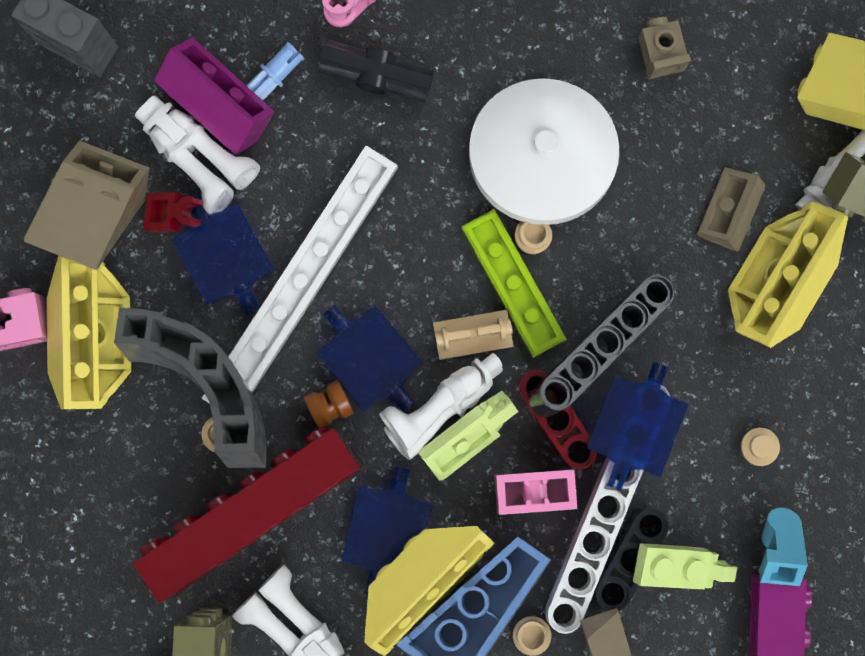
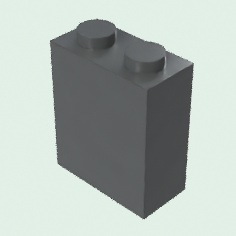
(67, 33)

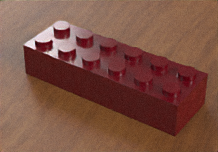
(243, 518)

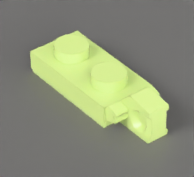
(467, 436)
(680, 567)

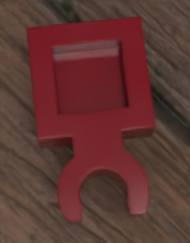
(168, 211)

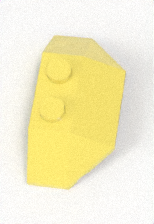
(787, 273)
(81, 335)
(419, 582)

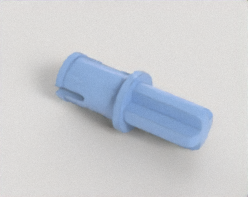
(275, 71)

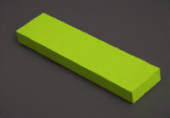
(513, 283)

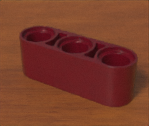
(560, 439)

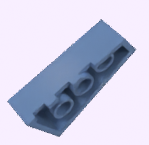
(480, 608)

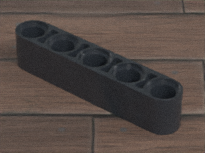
(616, 336)

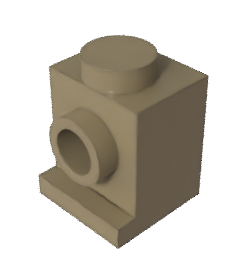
(659, 59)

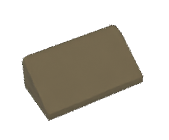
(731, 208)
(605, 634)

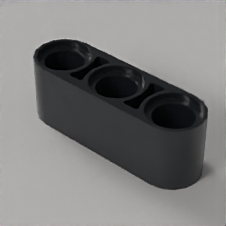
(629, 538)

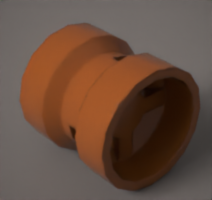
(329, 404)

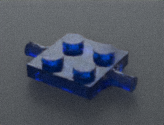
(223, 255)
(369, 358)
(637, 426)
(383, 524)

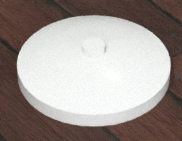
(543, 151)

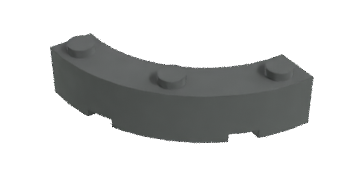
(183, 348)

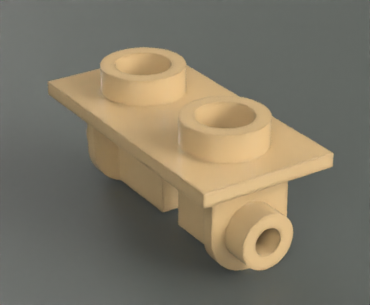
(473, 334)

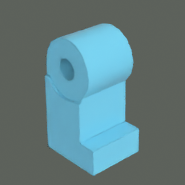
(785, 552)

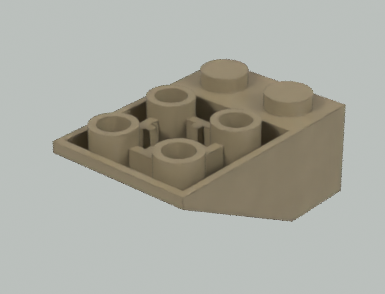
(88, 205)

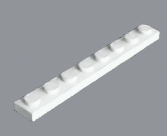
(311, 266)

